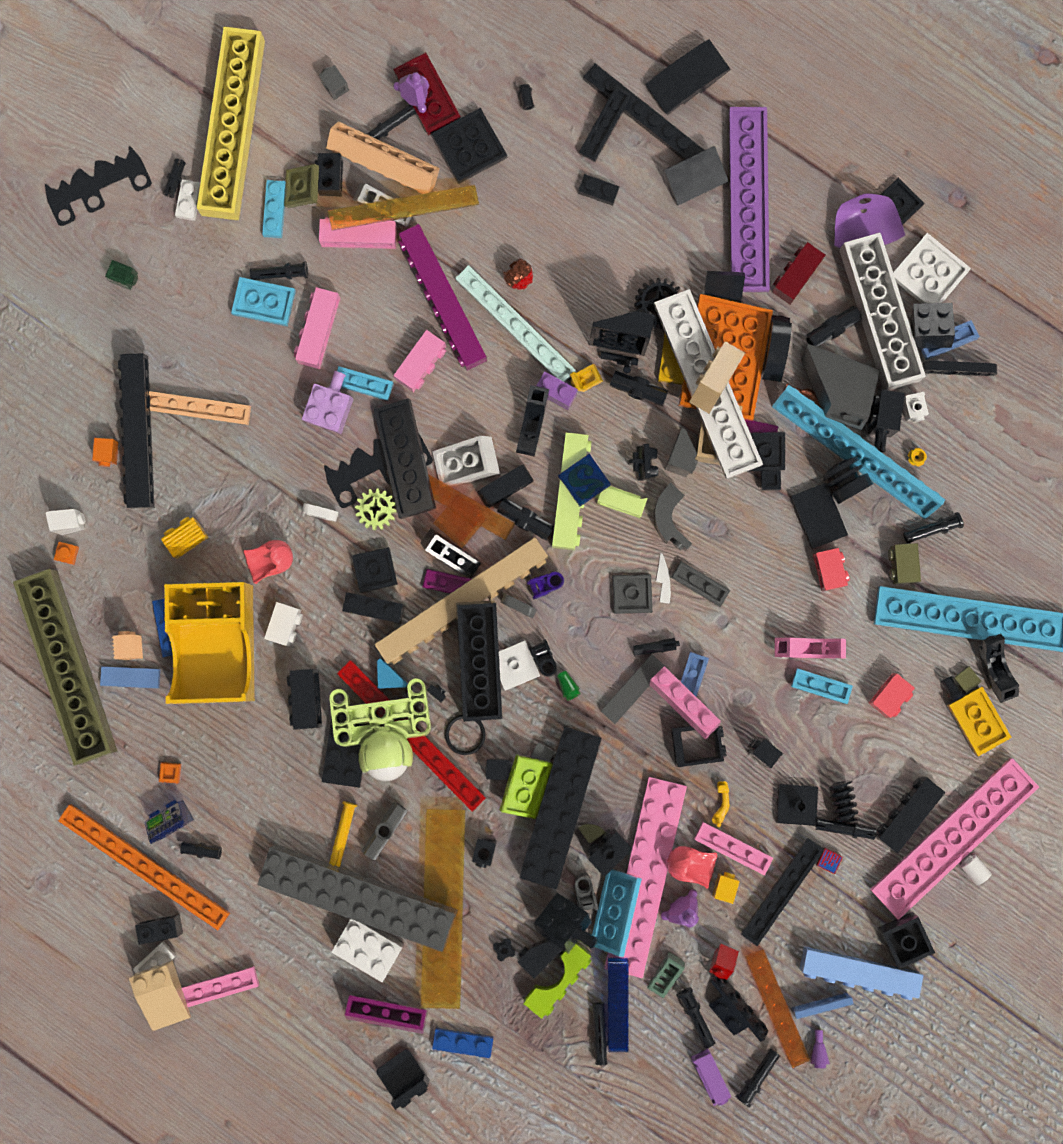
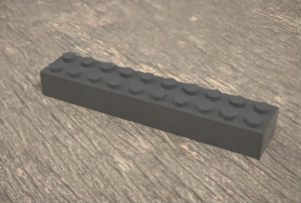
(357, 897)

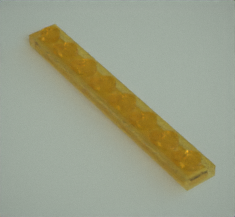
(402, 207)

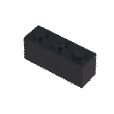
(373, 608)

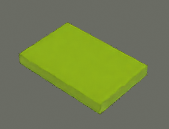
(525, 787)

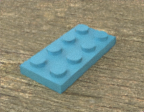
(616, 912)

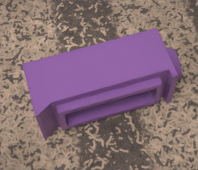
(711, 1077)

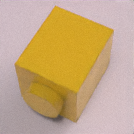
(726, 887)

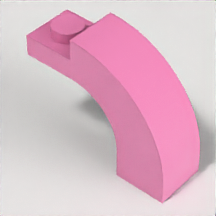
(810, 648)

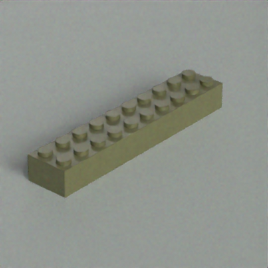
(65, 666)

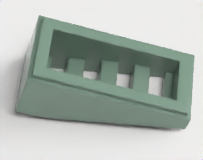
(675, 961)

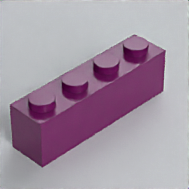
(386, 1014)

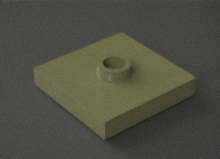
(301, 186)

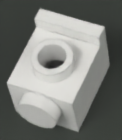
(909, 409)

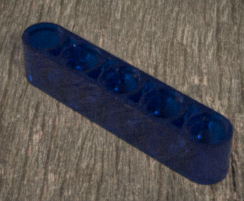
(618, 1005)

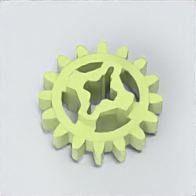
(368, 509)

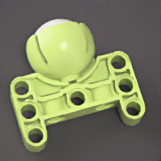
(384, 749)

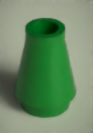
(568, 686)

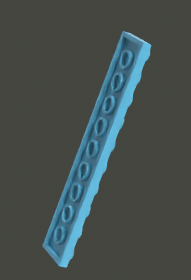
(848, 444)
(968, 618)

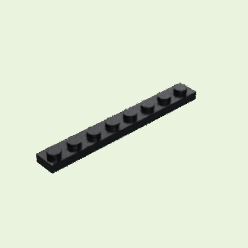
(644, 115)

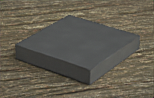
(632, 594)

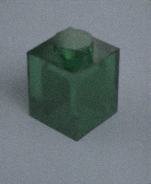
(121, 275)

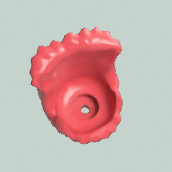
(268, 559)
(691, 865)

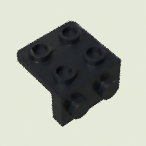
(403, 1078)

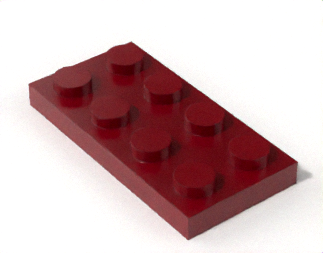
(439, 105)

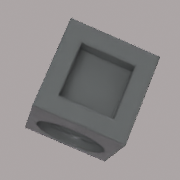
(333, 82)

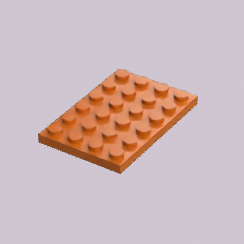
(747, 330)

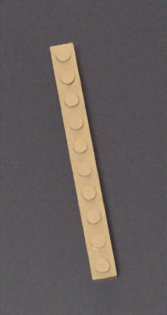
(478, 589)

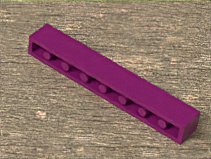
(442, 296)

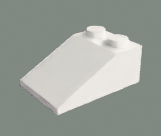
(466, 461)

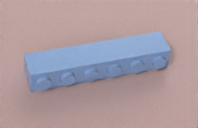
(861, 972)

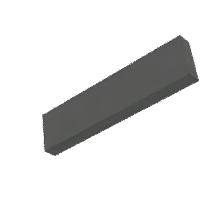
(632, 689)

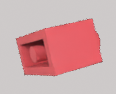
(830, 569)
(892, 696)

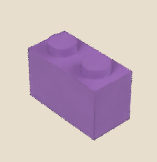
(559, 391)

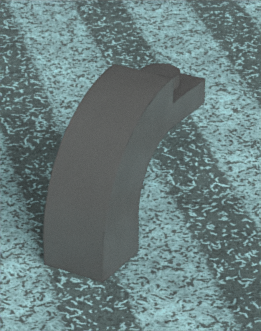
(663, 517)

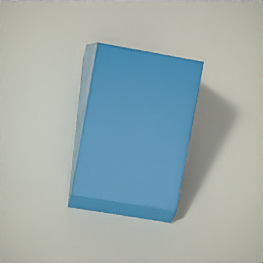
(388, 677)

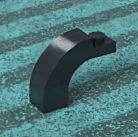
(777, 348)
(532, 420)
(996, 668)

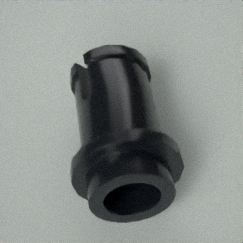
(526, 96)
(952, 689)

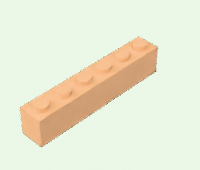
(382, 158)

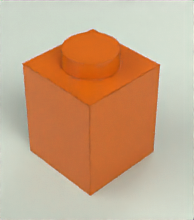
(105, 451)

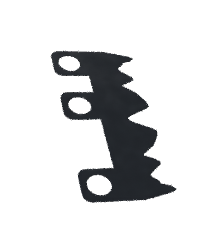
(85, 186)
(361, 466)

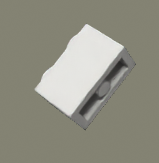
(283, 624)

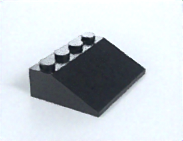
(624, 332)

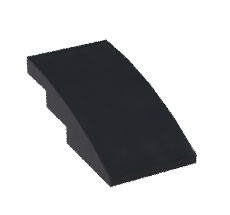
(688, 76)

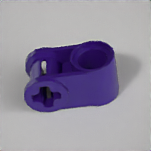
(544, 584)

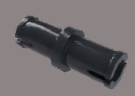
(174, 178)
(201, 850)

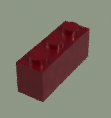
(797, 272)

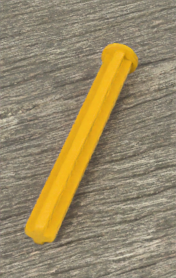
(342, 833)

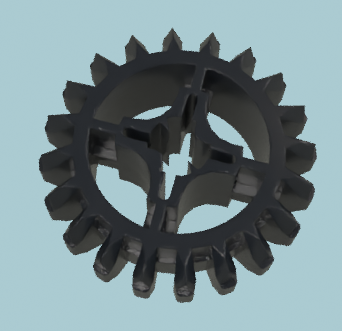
(659, 288)

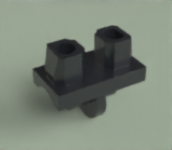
(641, 462)

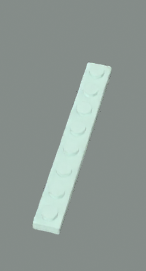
(515, 324)

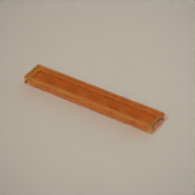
(471, 509)
(777, 1008)

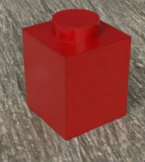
(723, 961)

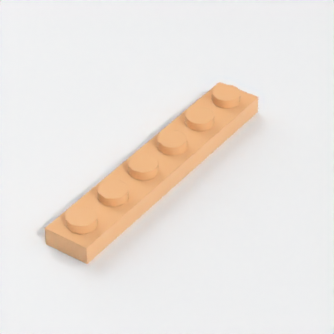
(199, 408)

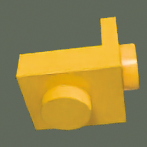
(586, 378)

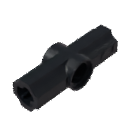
(833, 326)
(638, 388)
(525, 519)

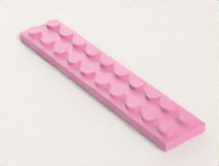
(954, 838)
(648, 861)

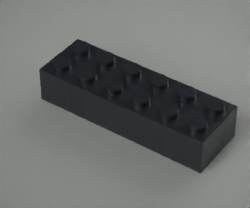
(479, 660)

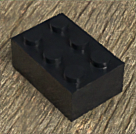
(305, 699)

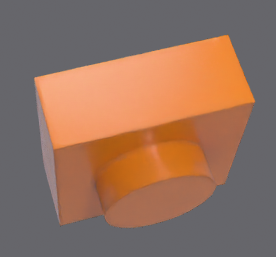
(66, 553)

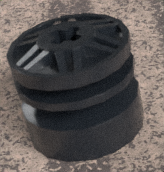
(847, 479)

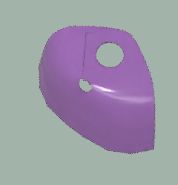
(880, 218)

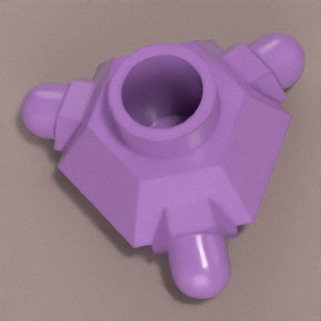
(413, 90)
(683, 910)

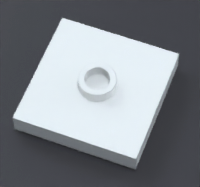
(516, 666)

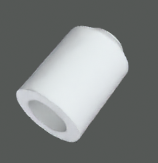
(975, 869)

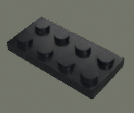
(341, 762)

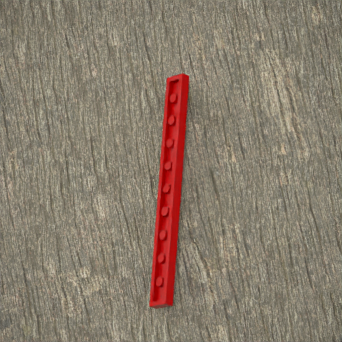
(421, 746)

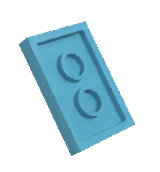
(263, 301)

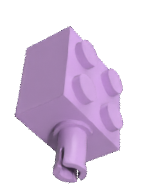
(328, 406)

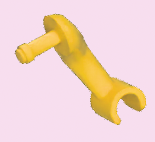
(718, 817)

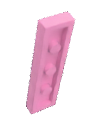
(733, 848)
(220, 986)

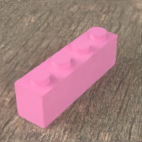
(367, 236)
(317, 328)
(684, 702)

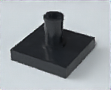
(797, 804)

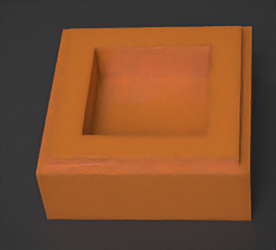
(170, 772)

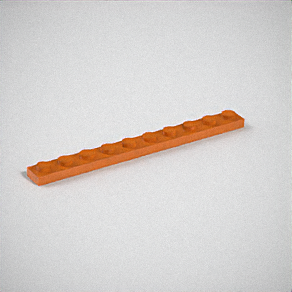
(144, 867)

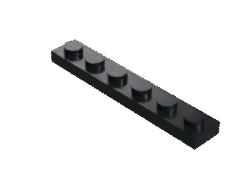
(782, 892)

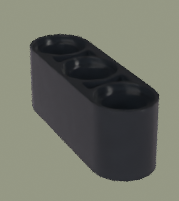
(505, 486)

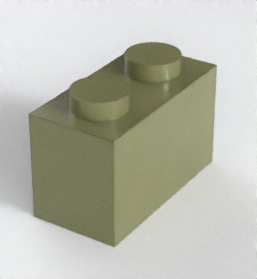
(904, 563)

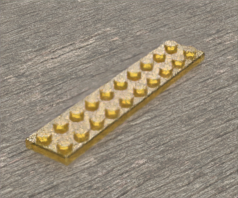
(444, 885)

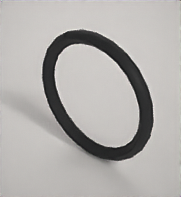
(464, 752)

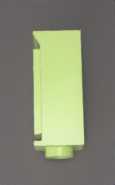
(622, 501)

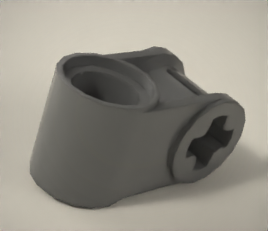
(585, 896)

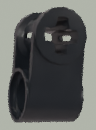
(543, 657)

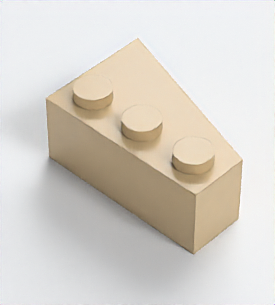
(716, 377)

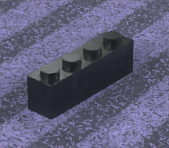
(909, 814)

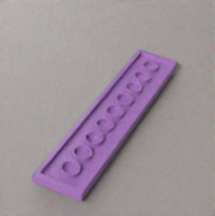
(749, 196)

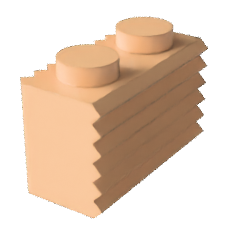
(127, 646)

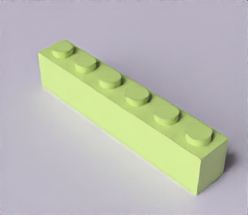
(567, 511)

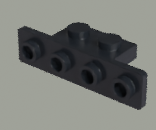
(734, 1010)

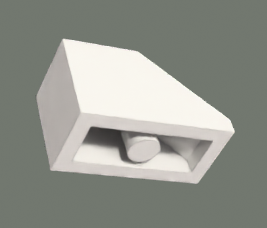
(65, 521)

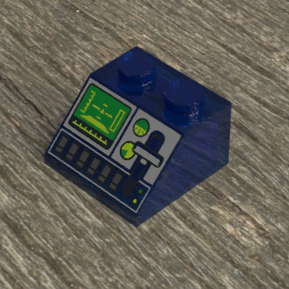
(168, 821)

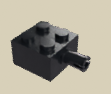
(885, 416)
(608, 851)
(564, 924)

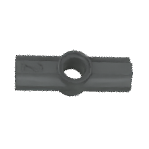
(377, 840)

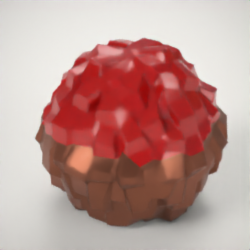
(519, 275)

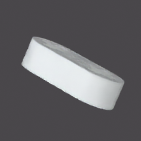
(319, 512)

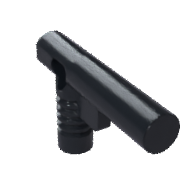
(623, 360)

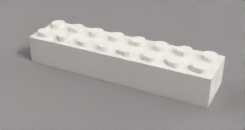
(882, 312)

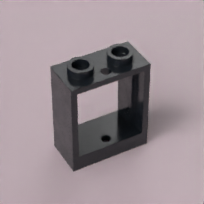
(678, 747)

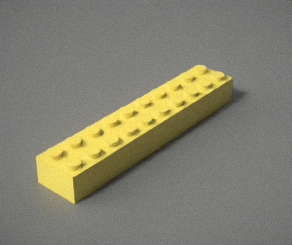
(231, 123)

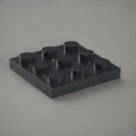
(469, 145)

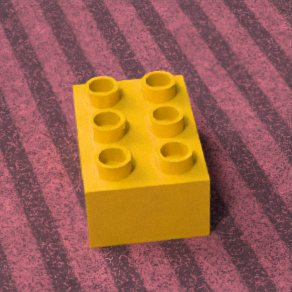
(211, 642)

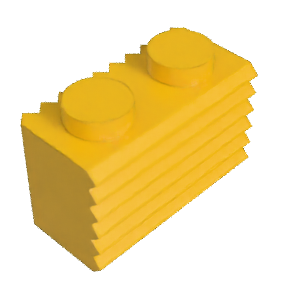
(184, 537)

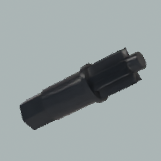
(655, 647)

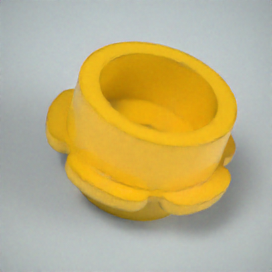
(917, 452)

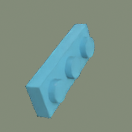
(274, 209)
(366, 384)
(821, 686)

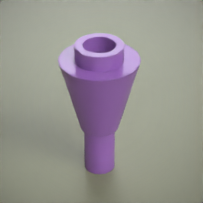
(819, 1054)

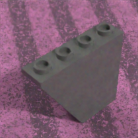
(841, 385)

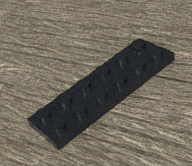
(404, 458)

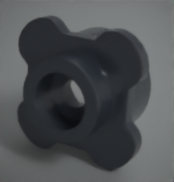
(501, 955)

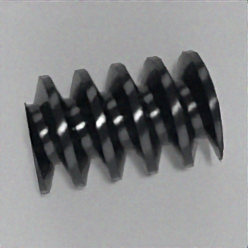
(844, 802)

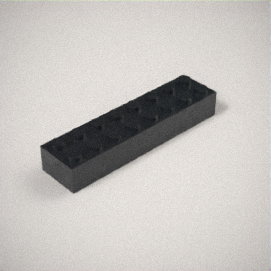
(560, 807)

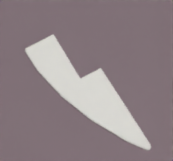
(663, 577)

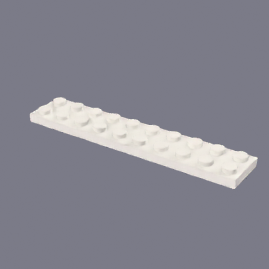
(693, 351)

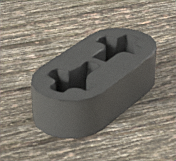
(518, 606)

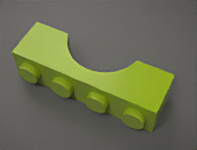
(542, 998)

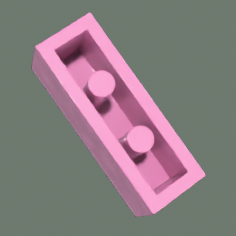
(420, 361)

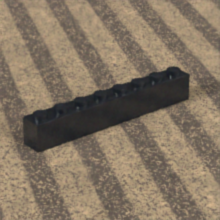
(136, 431)

